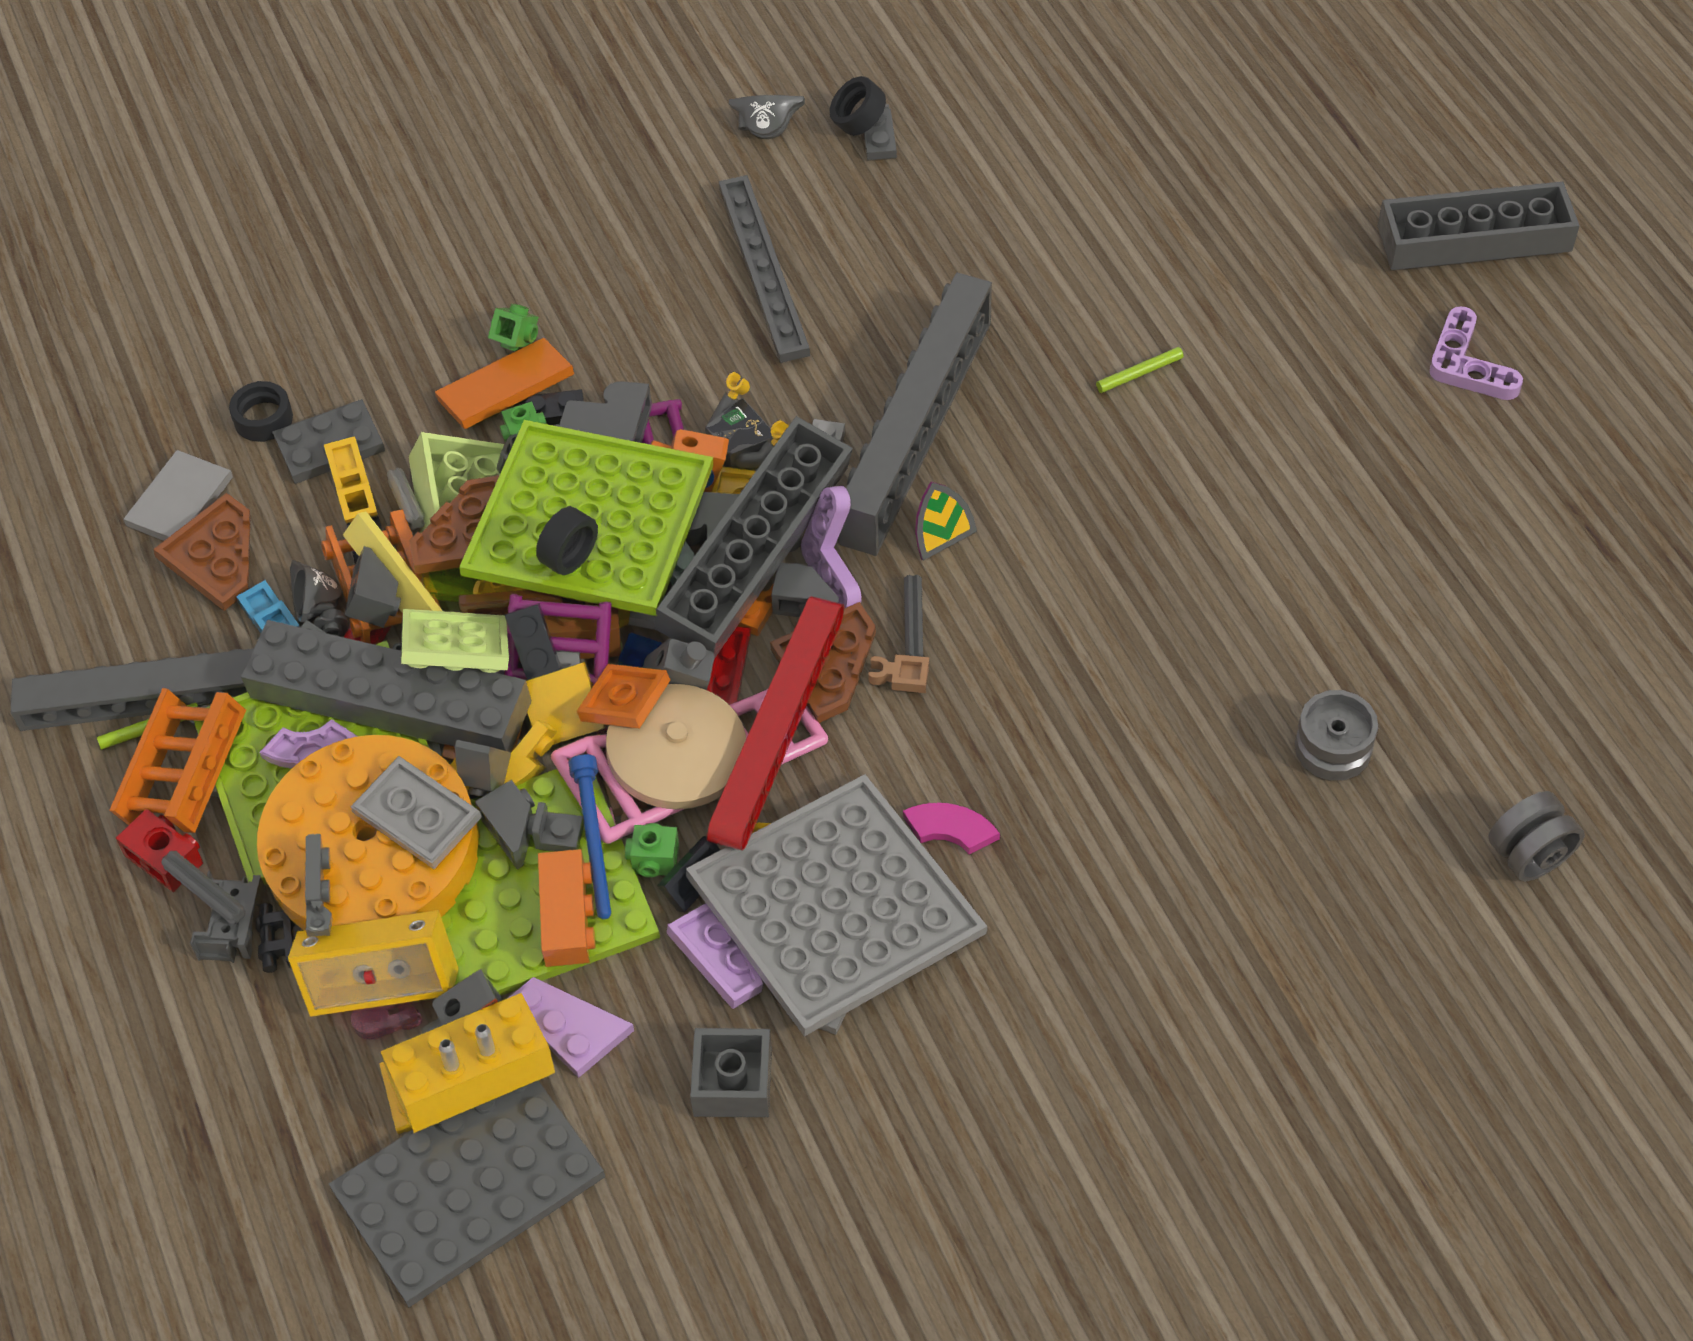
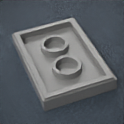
(177, 495)
(416, 812)

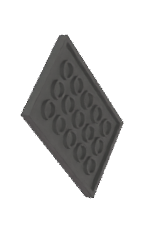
(465, 1187)

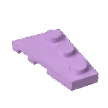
(715, 955)
(573, 1028)

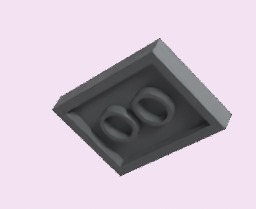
(304, 441)

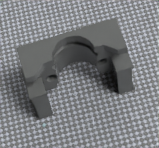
(223, 937)

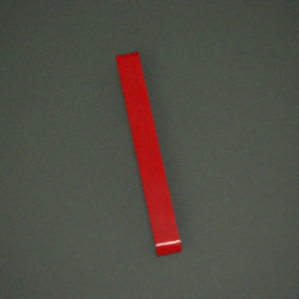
(775, 724)

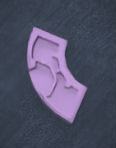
(291, 747)

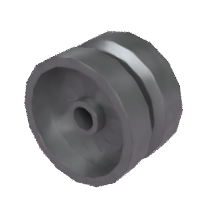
(1336, 735)
(1536, 836)

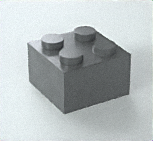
(731, 1072)

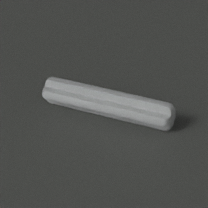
(405, 498)

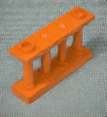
(399, 535)
(202, 767)

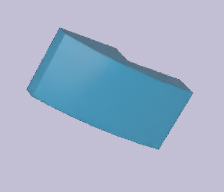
(263, 605)

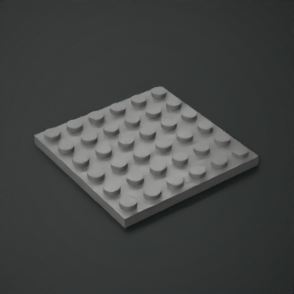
(835, 904)

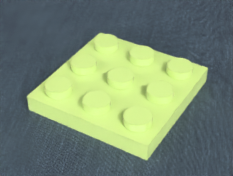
(454, 640)

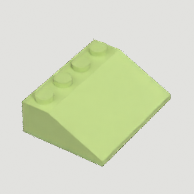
(444, 464)

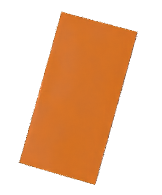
(504, 383)

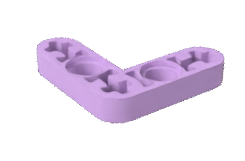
(1461, 365)
(820, 540)

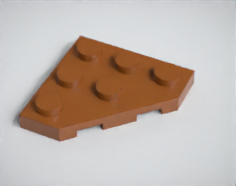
(451, 528)
(212, 551)
(843, 665)

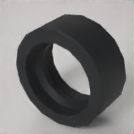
(866, 115)
(255, 394)
(566, 540)

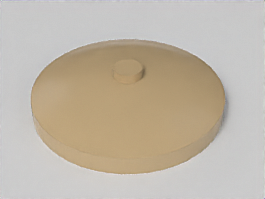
(680, 750)

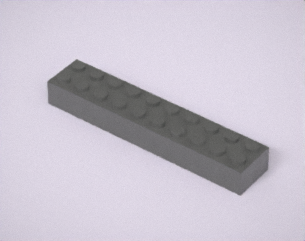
(915, 412)

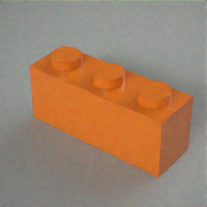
(565, 908)

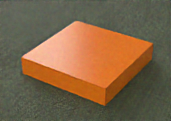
(623, 696)

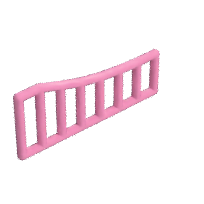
(593, 746)

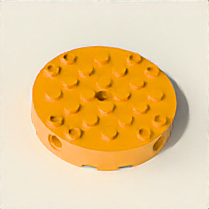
(365, 876)

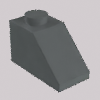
(794, 586)
(372, 591)
(481, 767)
(506, 817)

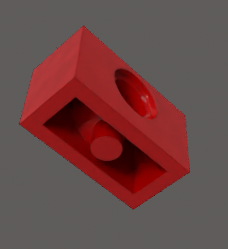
(145, 837)

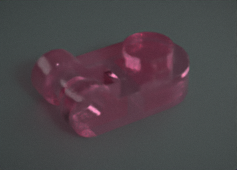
(376, 1022)

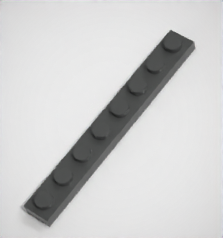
(764, 269)

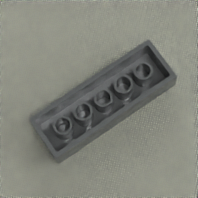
(1477, 225)

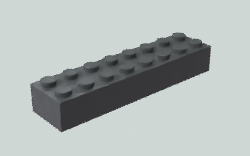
(752, 537)
(374, 689)

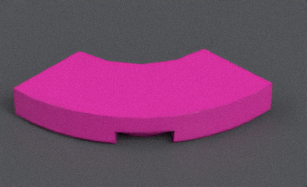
(951, 824)

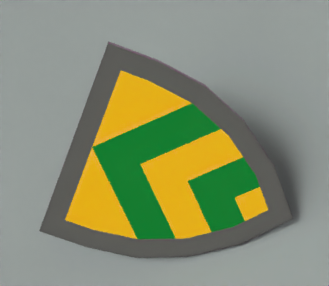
(941, 520)

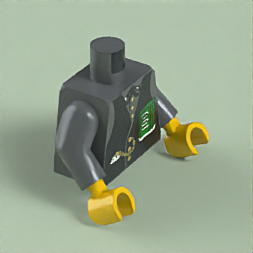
(747, 432)

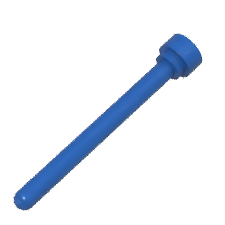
(583, 770)

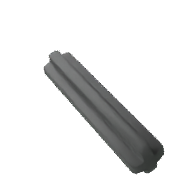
(913, 615)
(203, 887)

